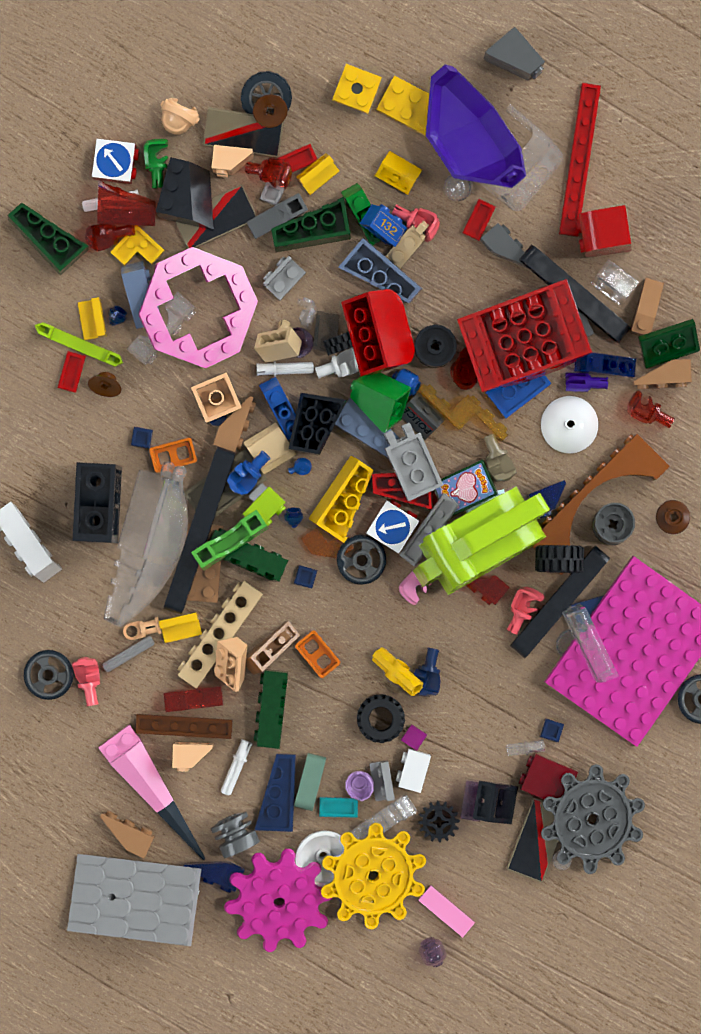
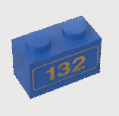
(383, 225)

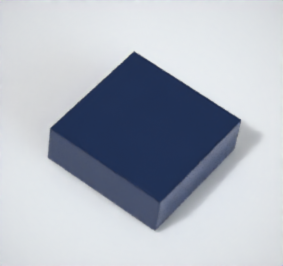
(142, 437)
(305, 576)
(552, 730)

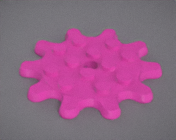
(270, 882)

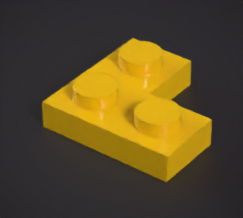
(141, 243)

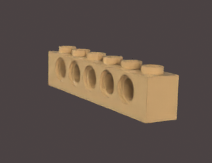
(252, 595)

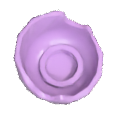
(359, 785)

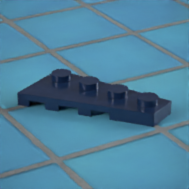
(278, 801)

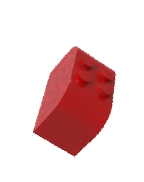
(604, 231)
(378, 331)

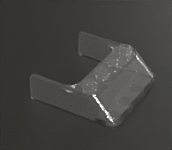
(540, 162)

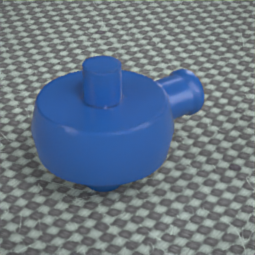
(301, 466)

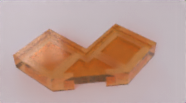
(318, 546)

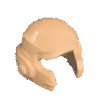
(177, 118)

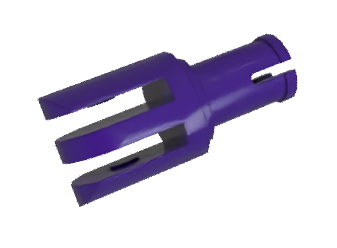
(584, 382)

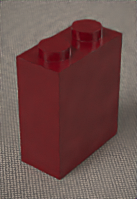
(544, 777)

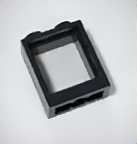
(489, 792)

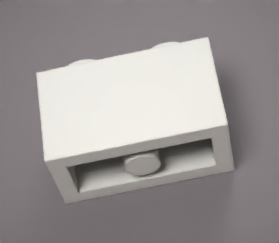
(414, 770)

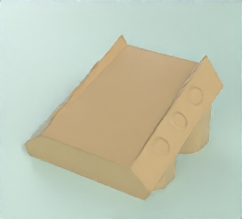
(273, 443)

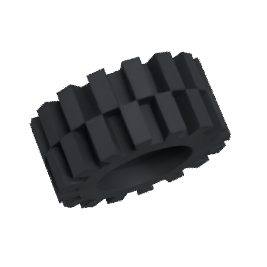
(338, 343)

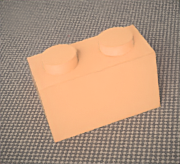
(229, 159)
(216, 397)
(188, 754)

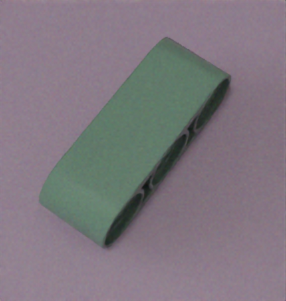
(310, 782)

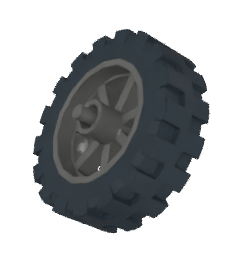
(260, 78)

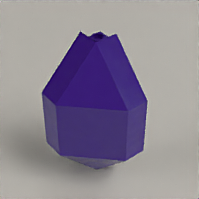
(471, 133)

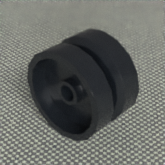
(441, 336)

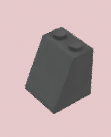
(515, 56)

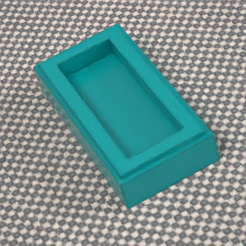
(338, 807)

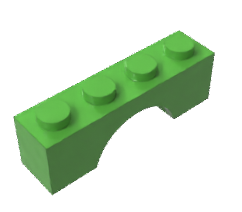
(236, 537)

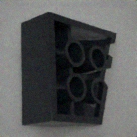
(186, 195)
(314, 422)

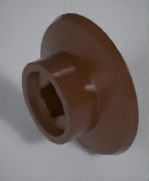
(270, 119)
(105, 385)
(663, 517)

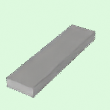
(435, 519)

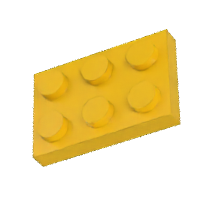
(405, 104)

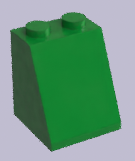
(380, 399)

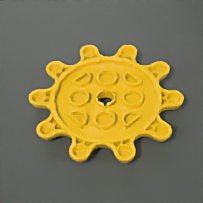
(378, 895)

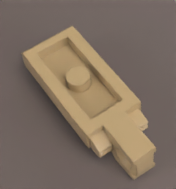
(408, 244)

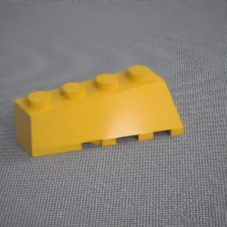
(342, 499)

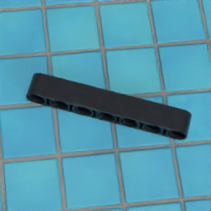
(585, 301)
(559, 602)

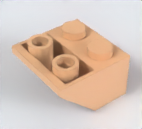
(231, 662)

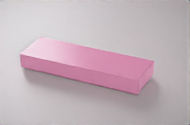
(446, 911)

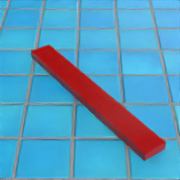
(579, 158)

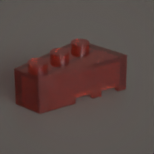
(123, 207)

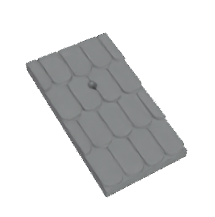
(134, 899)

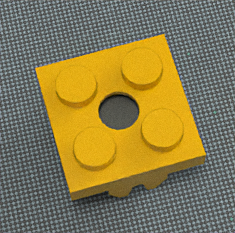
(357, 88)

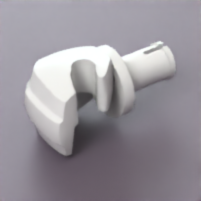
(342, 365)

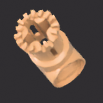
(141, 628)

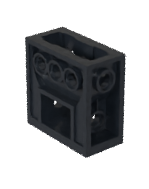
(97, 501)

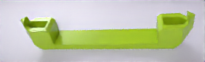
(78, 344)

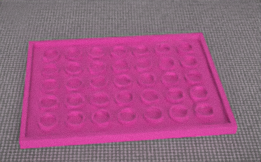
(652, 642)

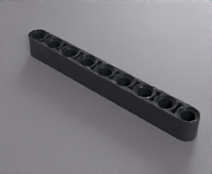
(199, 529)

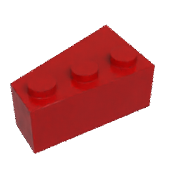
(388, 486)

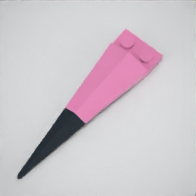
(131, 760)

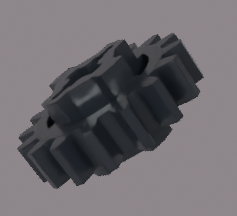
(438, 813)

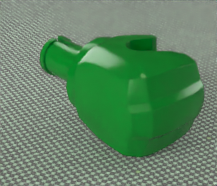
(152, 163)

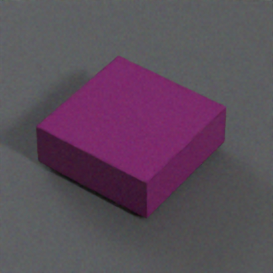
(414, 737)

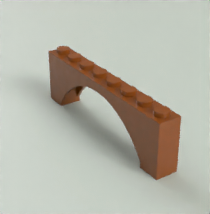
(632, 459)

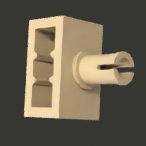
(278, 343)

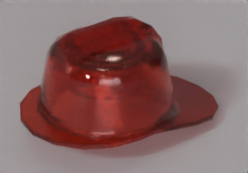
(463, 371)

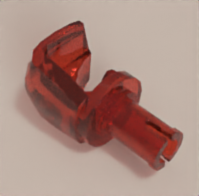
(271, 171)
(106, 235)
(649, 412)

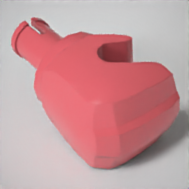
(416, 217)
(521, 607)
(88, 676)

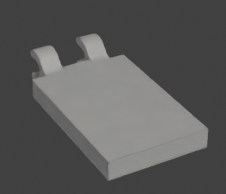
(412, 463)

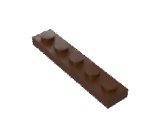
(184, 726)

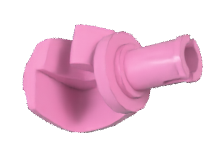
(408, 588)

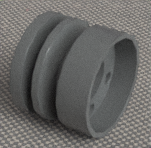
(616, 513)
(235, 834)

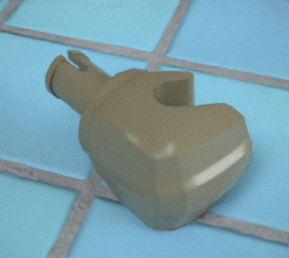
(498, 462)

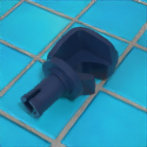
(429, 674)

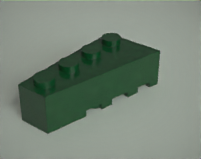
(314, 228)
(51, 242)
(255, 559)
(272, 708)

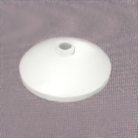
(555, 427)
(310, 850)

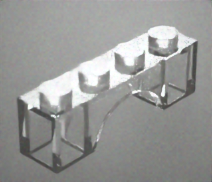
(178, 311)

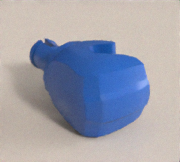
(246, 474)

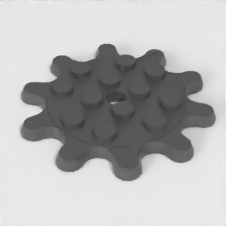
(612, 825)

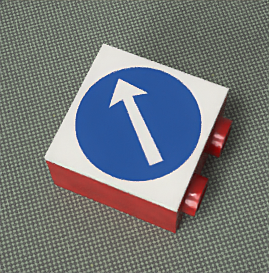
(115, 161)
(393, 526)

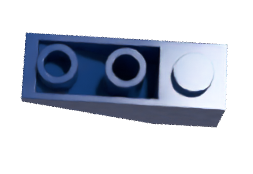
(280, 405)

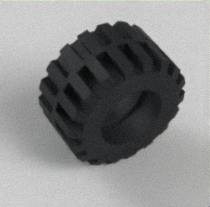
(559, 558)
(389, 733)

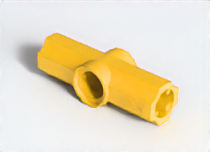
(397, 671)

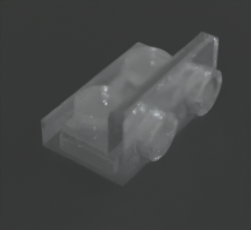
(614, 282)
(307, 316)

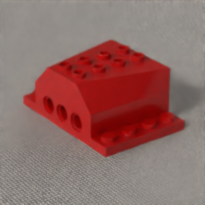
(525, 337)

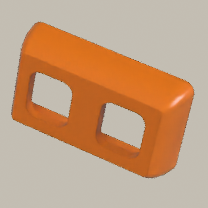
(172, 449)
(312, 658)

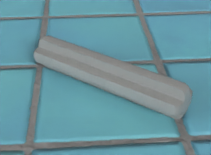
(128, 654)

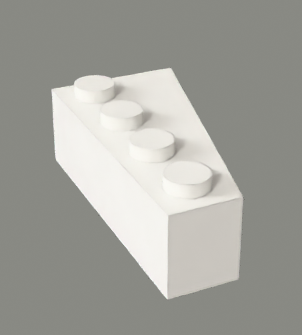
(27, 544)

